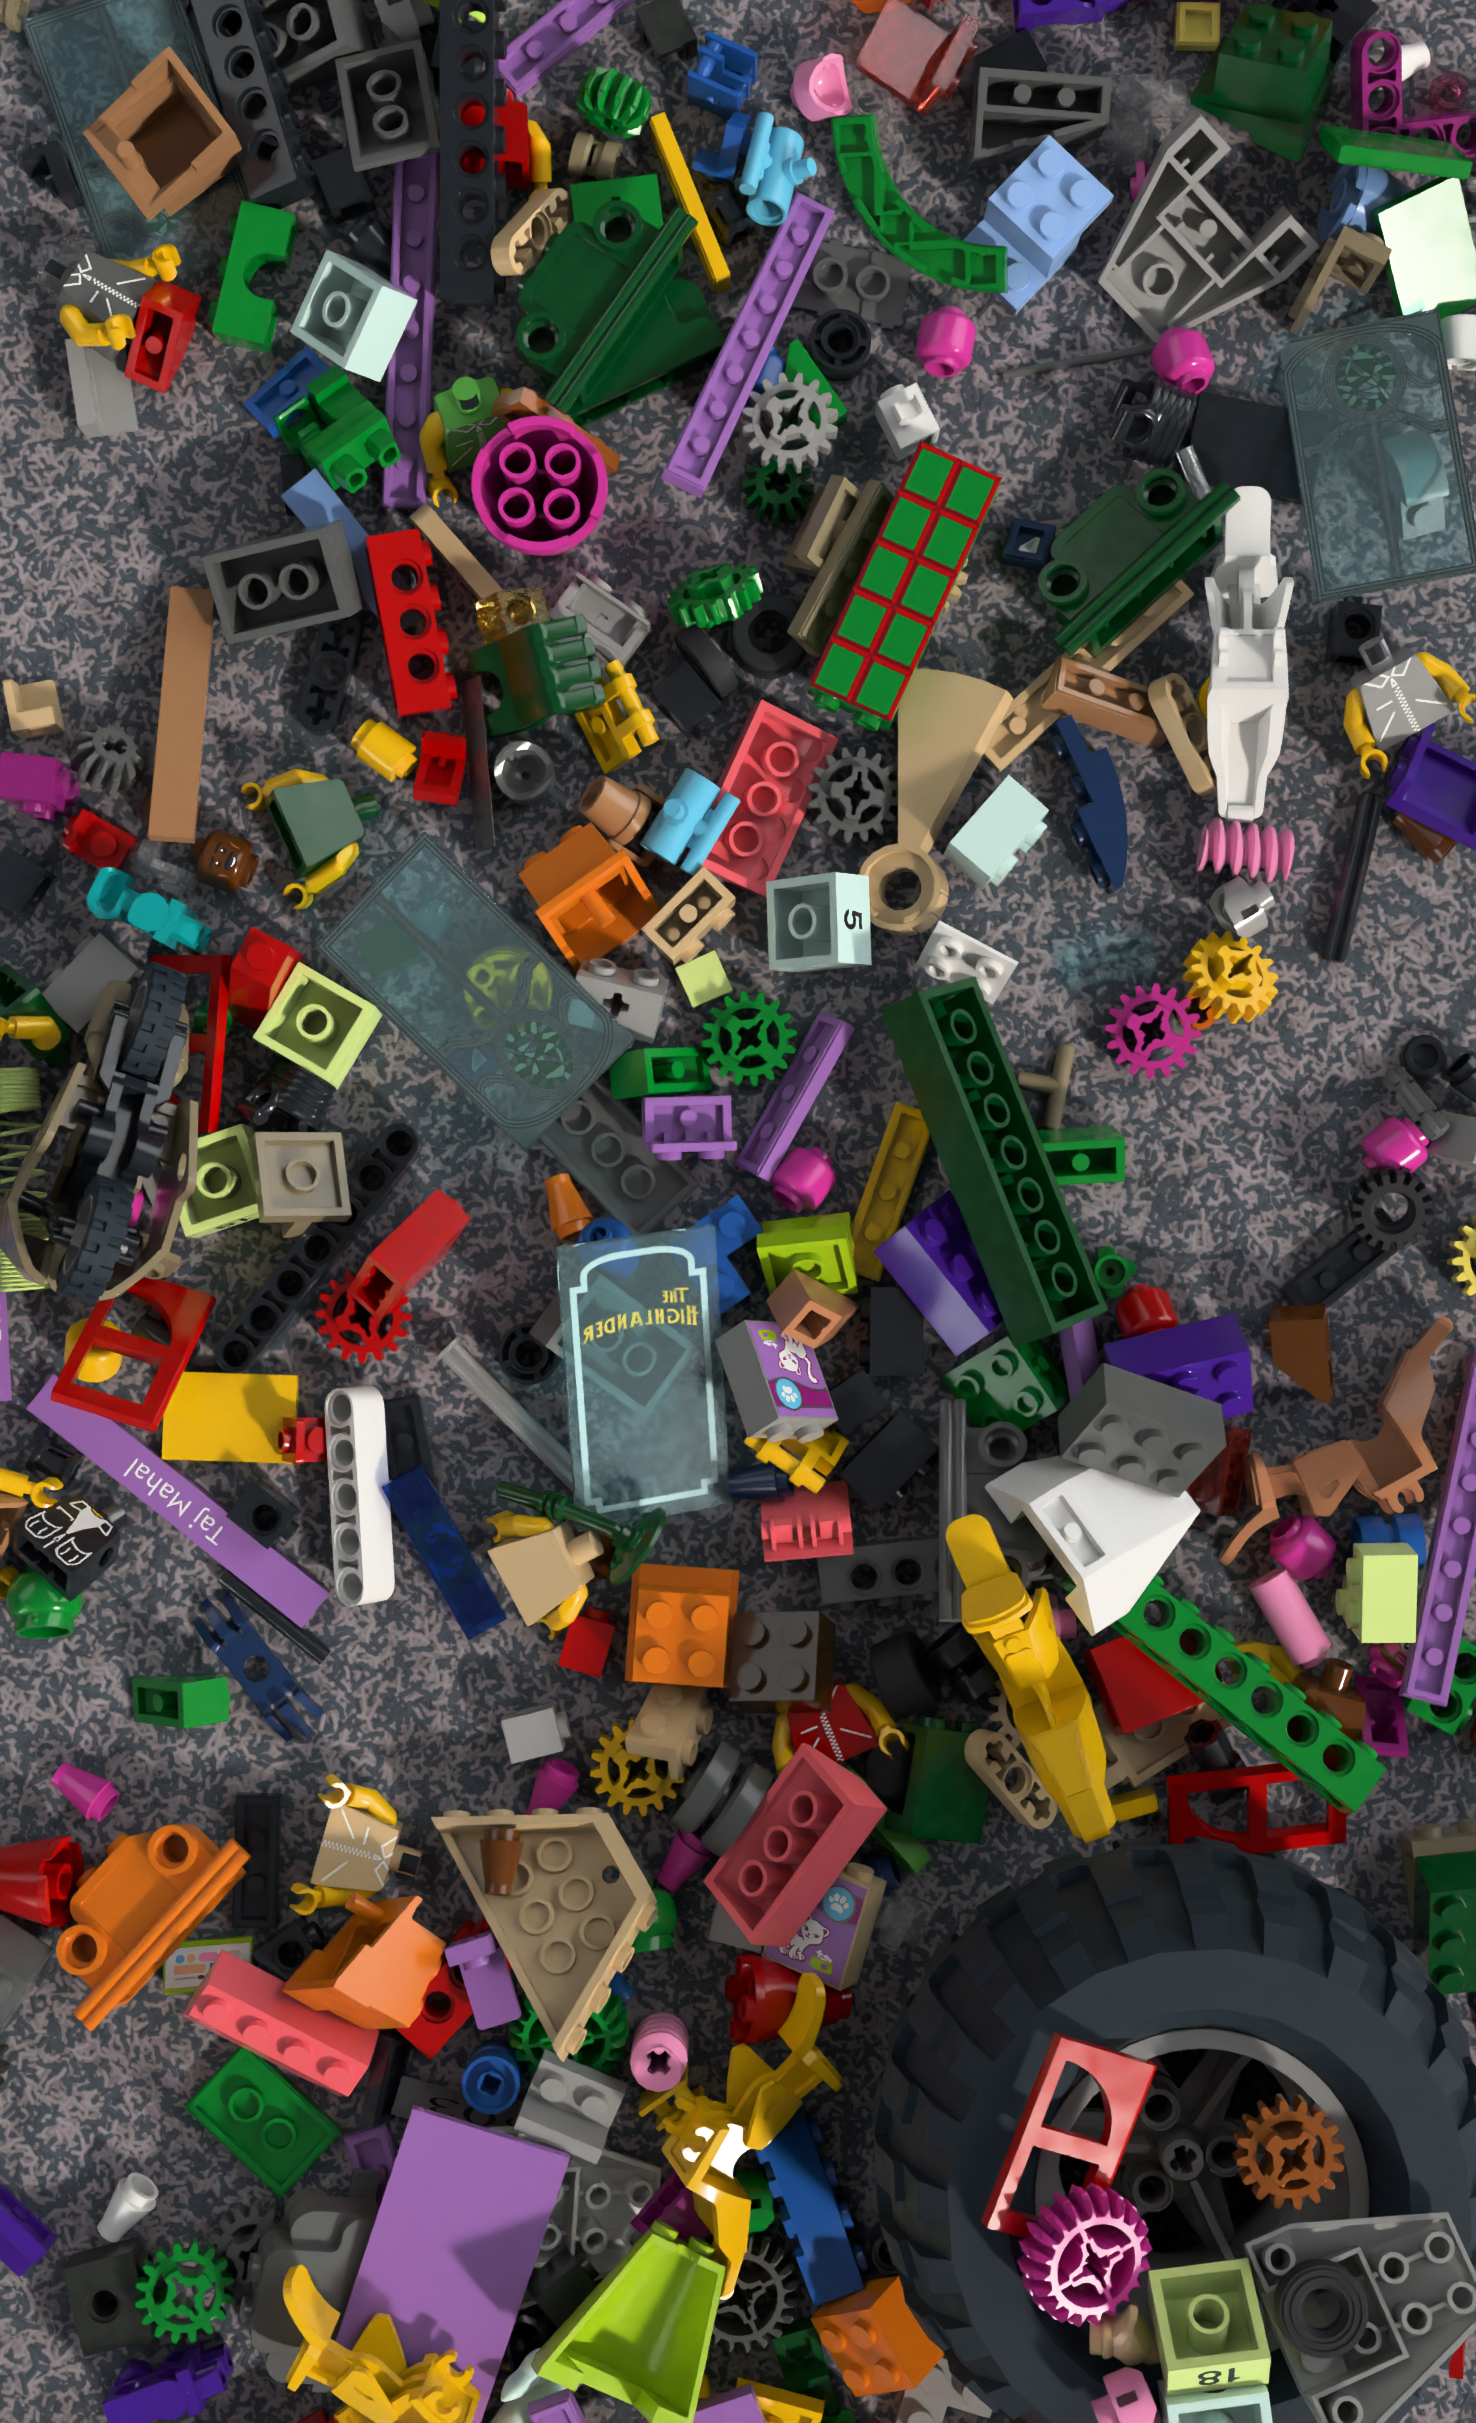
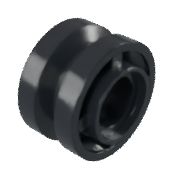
(845, 325)
(512, 1365)

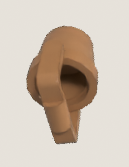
(619, 813)

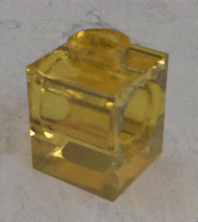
(523, 604)

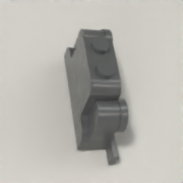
(966, 1465)
(327, 2239)

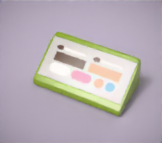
(194, 1958)

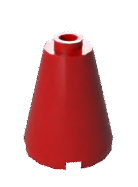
(40, 1879)

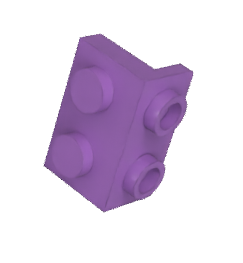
(687, 1125)

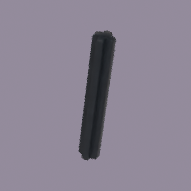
(1352, 877)

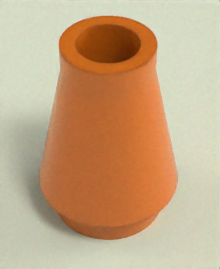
(566, 1208)

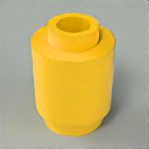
(384, 750)

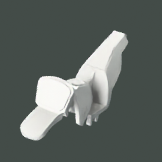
(1247, 659)

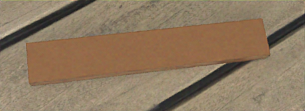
(182, 715)

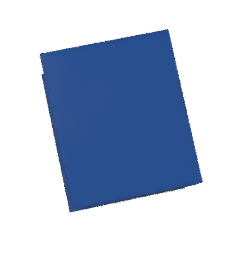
(722, 73)

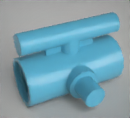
(772, 171)
(689, 822)

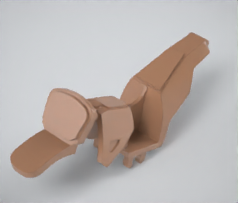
(1374, 1467)

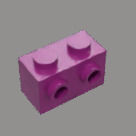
(38, 785)

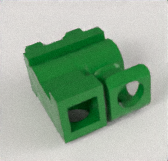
(351, 441)

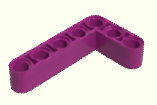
(1388, 116)

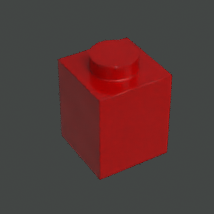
(588, 1641)

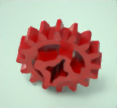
(371, 1336)

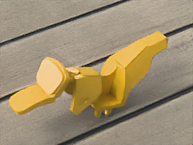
(1038, 1677)
(756, 2109)
(375, 2371)

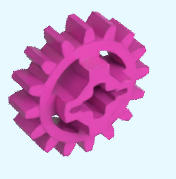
(1127, 1018)

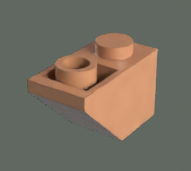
(809, 1309)

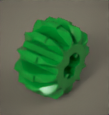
(614, 102)

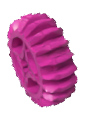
(1082, 2266)

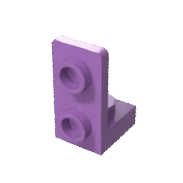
(485, 1979)

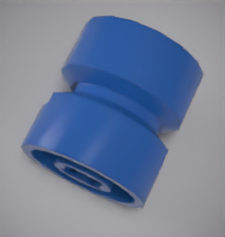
(1397, 1529)
(492, 2077)

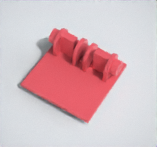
(808, 1524)

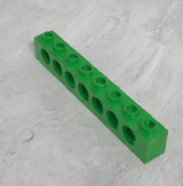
(1357, 1763)

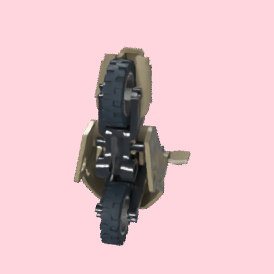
(116, 1139)

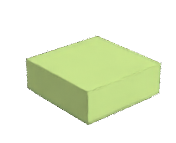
(704, 979)

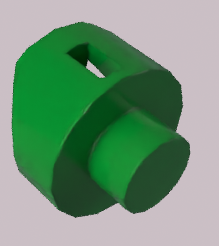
(757, 2187)

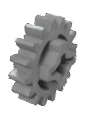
(777, 410)

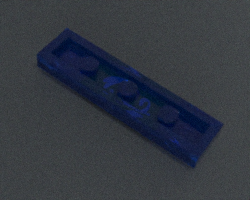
(444, 1551)

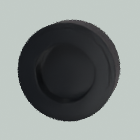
(1423, 1056)

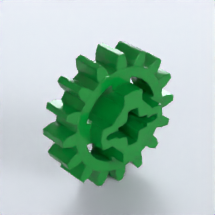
(715, 595)
(732, 1026)
(171, 2303)

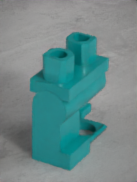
(165, 921)

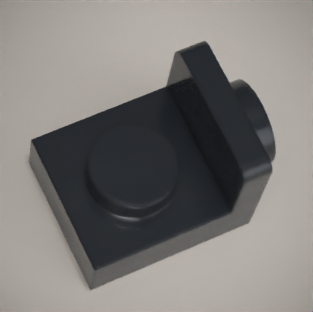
(53, 162)

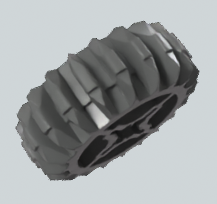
(756, 2280)

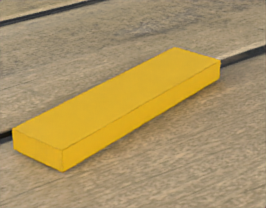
(689, 201)
(888, 1187)

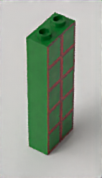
(903, 587)

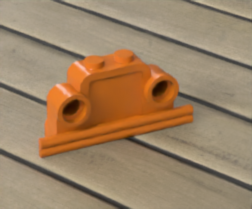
(141, 1910)

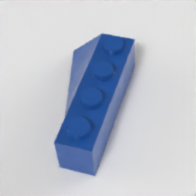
(811, 2210)

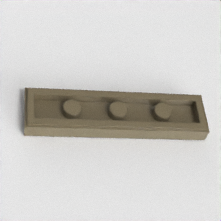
(838, 575)

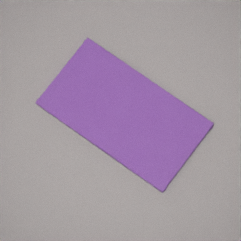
(455, 2242)

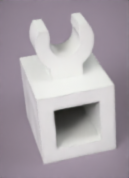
(906, 419)

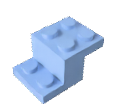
(1040, 218)

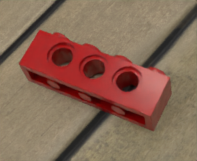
(384, 555)
(438, 2025)

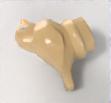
(1125, 2338)

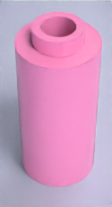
(1290, 1618)

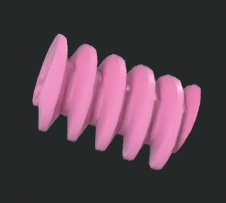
(1246, 849)
(659, 2051)

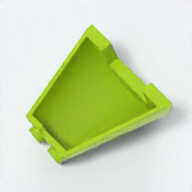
(643, 2328)

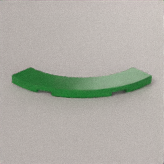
(898, 225)

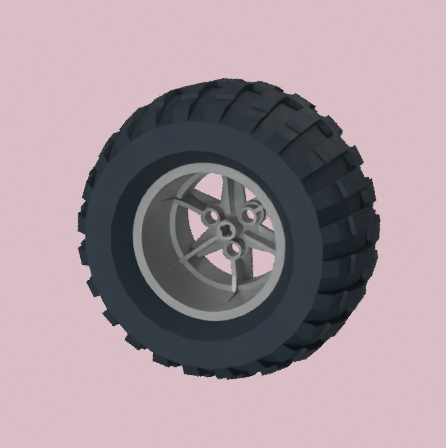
(1149, 1960)

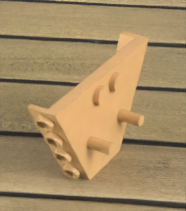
(563, 1921)

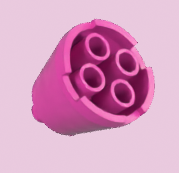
(537, 463)

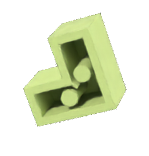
(1380, 1593)

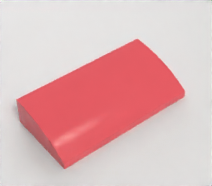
(769, 777)

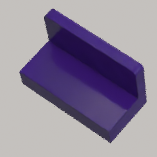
(22, 2234)

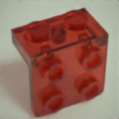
(915, 55)

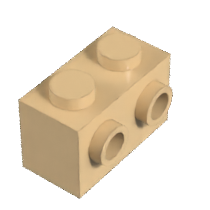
(689, 916)

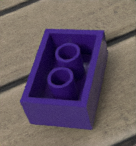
(943, 1273)
(1197, 1357)

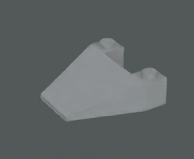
(1181, 249)

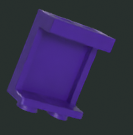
(1435, 788)

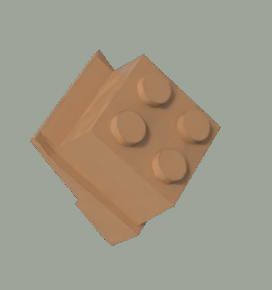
(164, 138)

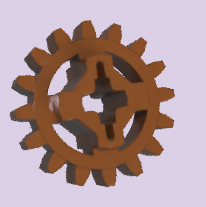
(1278, 2168)

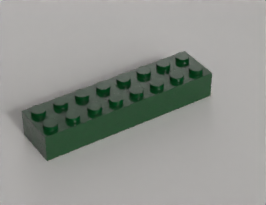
(994, 1160)

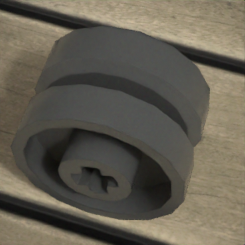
(724, 1800)

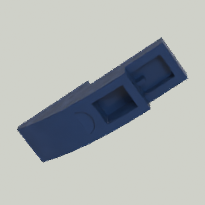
(1103, 820)

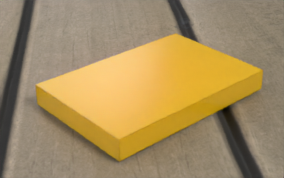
(228, 1416)

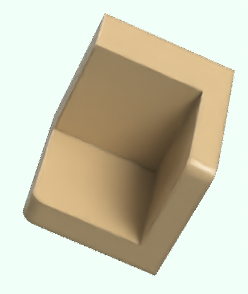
(33, 708)

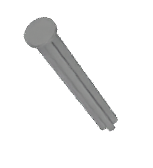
(508, 1409)

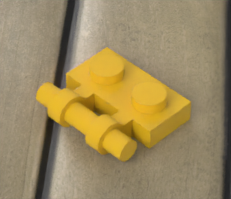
(606, 727)
(817, 1454)

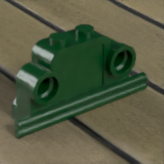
(594, 295)
(667, 347)
(1127, 555)

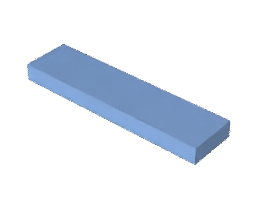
(318, 504)

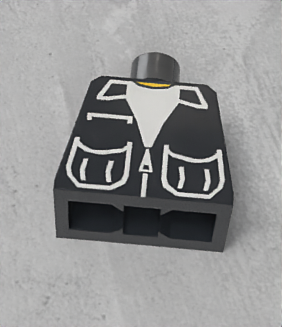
(70, 1543)

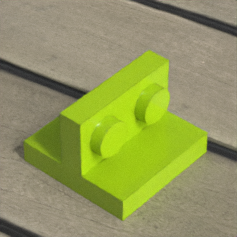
(812, 1245)

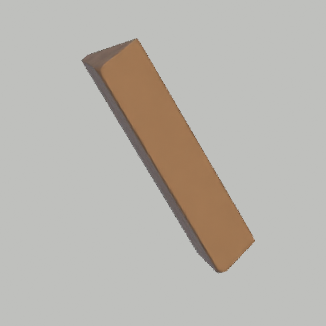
(1102, 701)

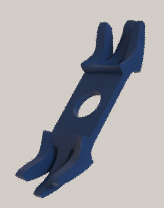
(234, 1652)

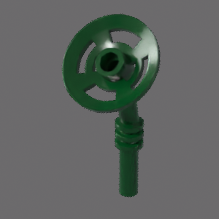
(629, 1541)

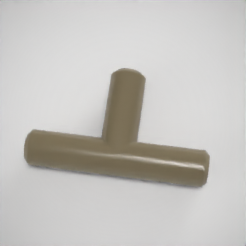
(1054, 1086)

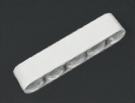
(356, 1495)

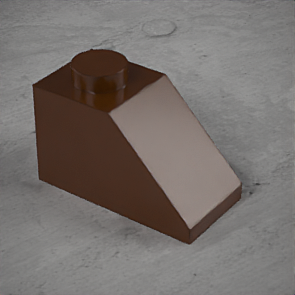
(1302, 1346)

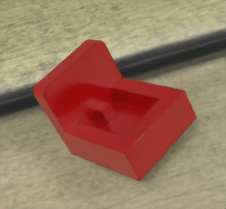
(440, 768)

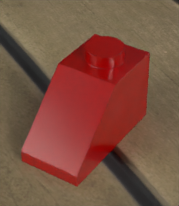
(162, 334)

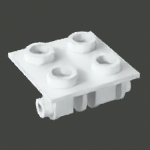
(957, 956)

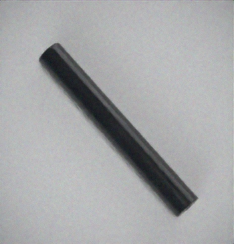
(274, 1617)

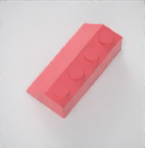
(794, 1847)
(257, 2015)

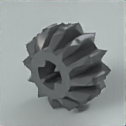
(107, 758)

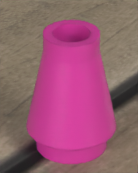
(553, 1785)
(86, 1791)
(683, 1859)

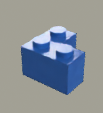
(733, 1229)

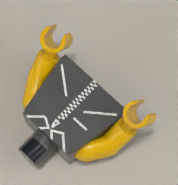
(104, 295)

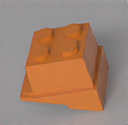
(587, 895)
(681, 1625)
(372, 1966)

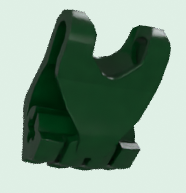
(542, 673)

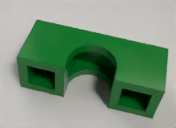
(259, 239)

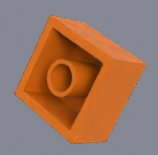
(876, 2339)

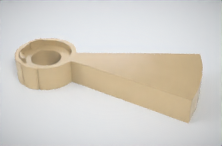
(941, 738)

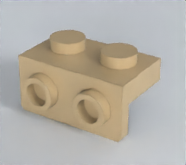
(671, 1726)

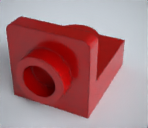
(97, 840)
(302, 1440)

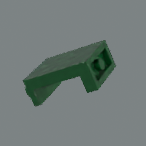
(943, 1791)

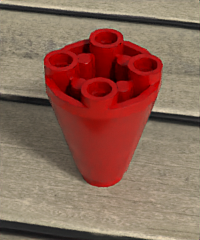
(765, 1995)

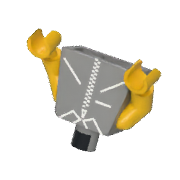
(1398, 698)

